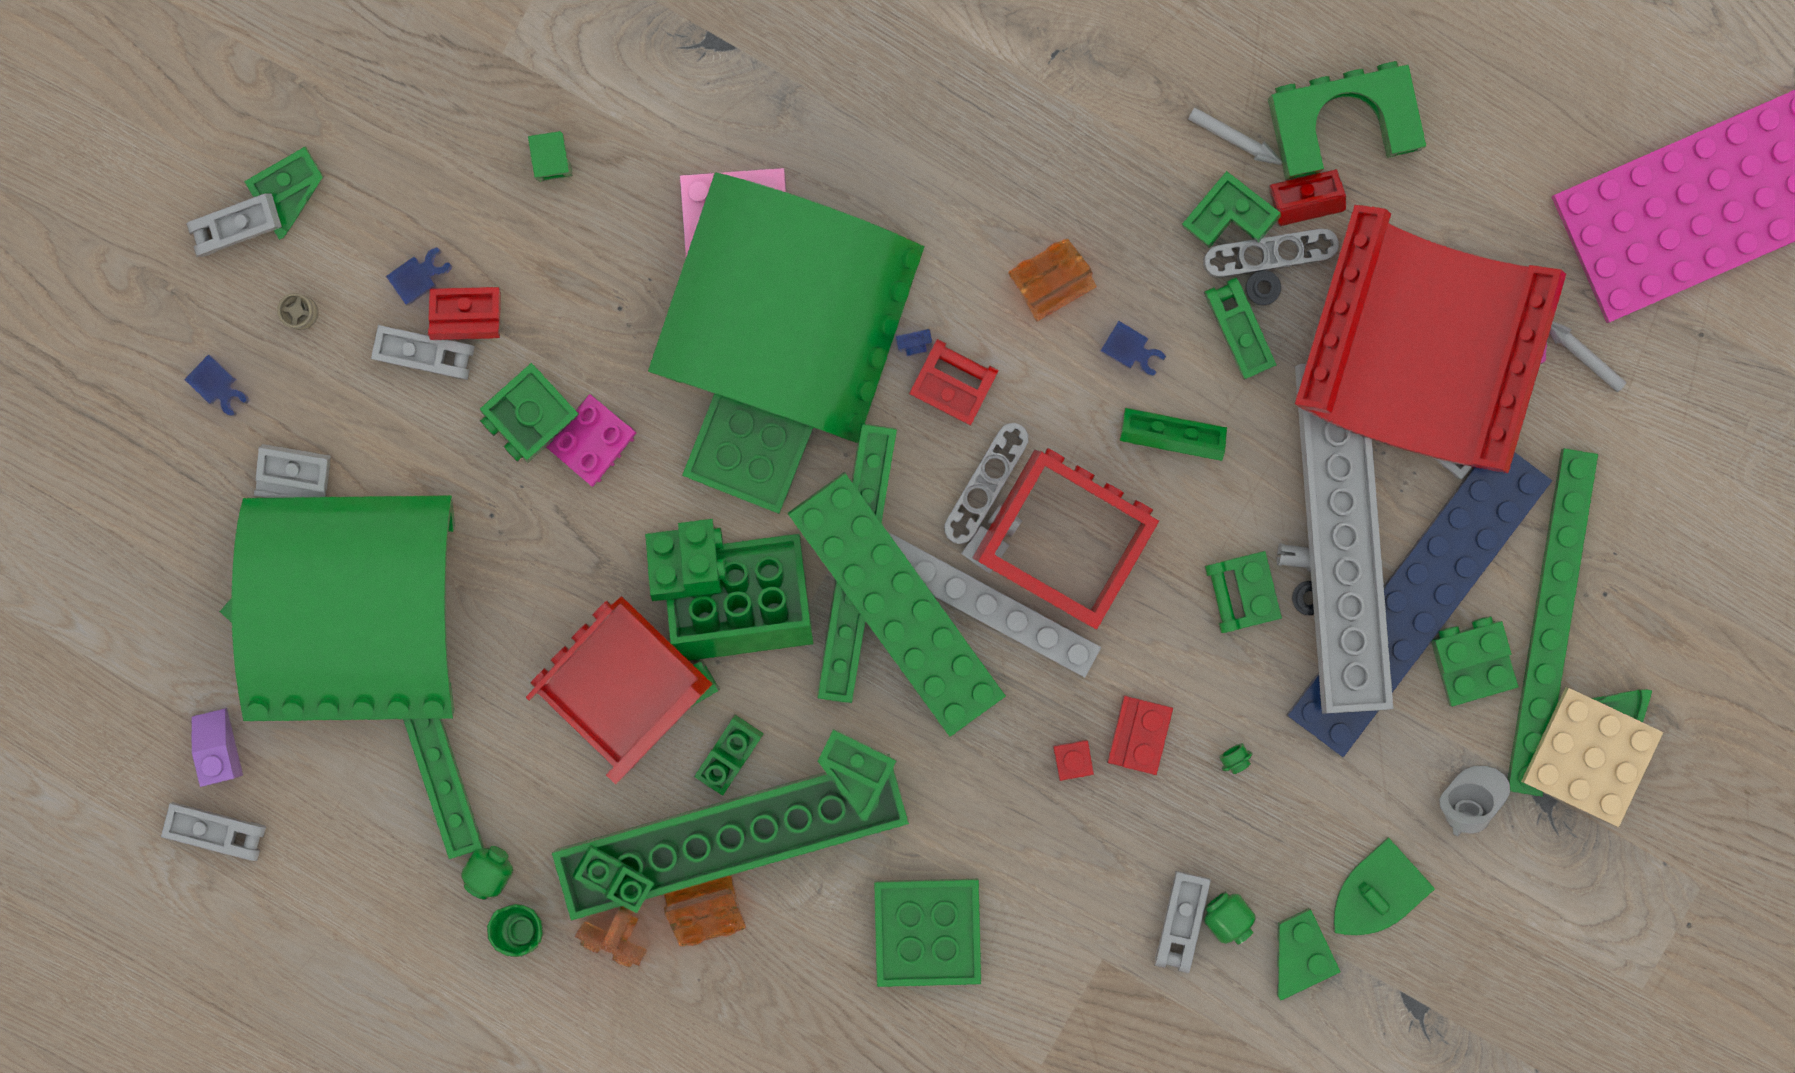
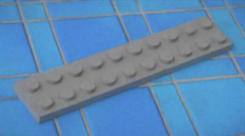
(1345, 566)

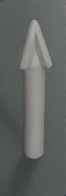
(1261, 151)
(1562, 335)

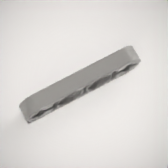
(1271, 256)
(983, 481)

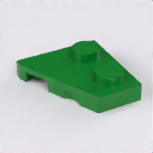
(856, 771)

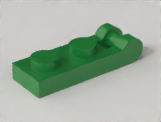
(1240, 329)

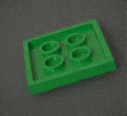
(747, 452)
(927, 932)

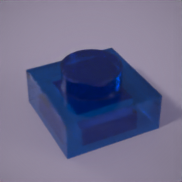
(914, 342)

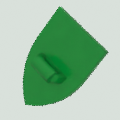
(1379, 892)

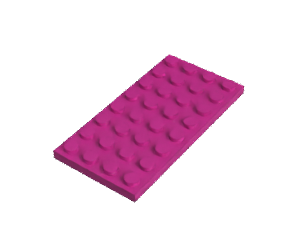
(1686, 209)

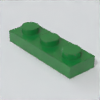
(1173, 434)

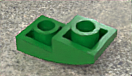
(729, 755)
(613, 879)

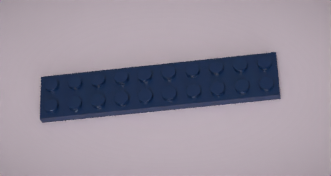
(1434, 582)

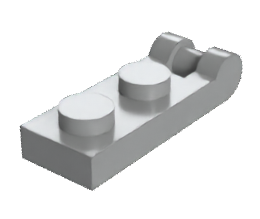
(234, 224)
(420, 352)
(212, 831)
(1182, 920)

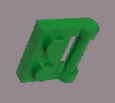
(1254, 589)

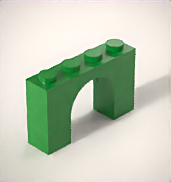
(1386, 92)

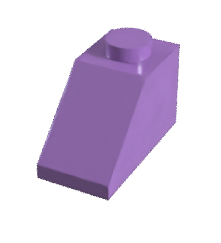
(214, 748)

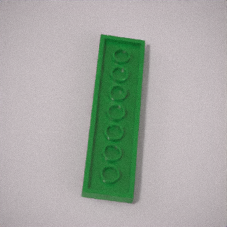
(896, 604)

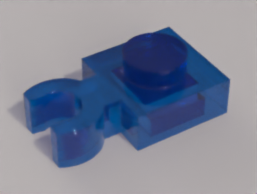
(414, 278)
(1127, 346)
(214, 383)

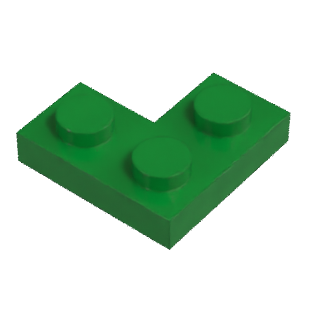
(1229, 203)

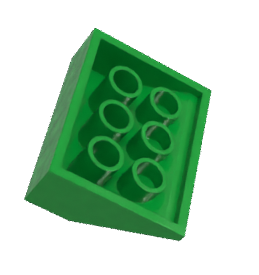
(759, 603)

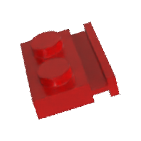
(464, 313)
(1140, 735)

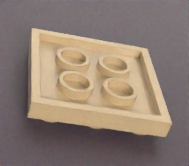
(1592, 756)

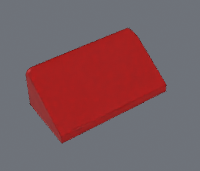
(1308, 197)

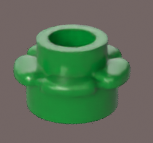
(1236, 758)

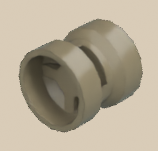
(291, 309)

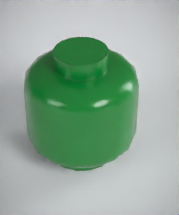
(487, 872)
(1229, 918)

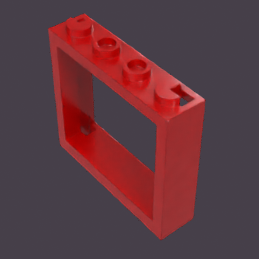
(1083, 479)

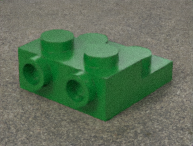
(527, 414)
(685, 561)
(1474, 661)

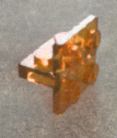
(1052, 279)
(704, 911)
(615, 940)

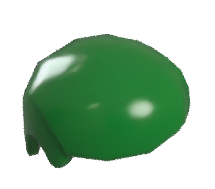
(515, 930)

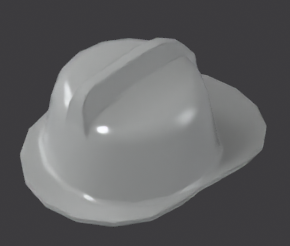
(1474, 799)

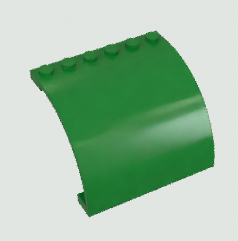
(786, 306)
(342, 608)

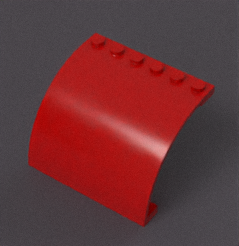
(1428, 344)

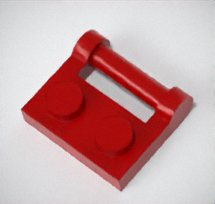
(946, 391)

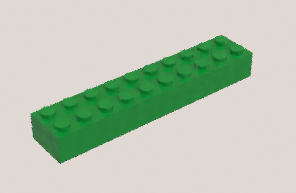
(730, 838)

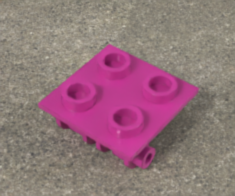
(592, 441)

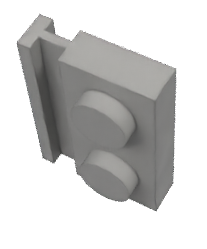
(291, 473)

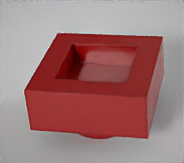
(1073, 760)

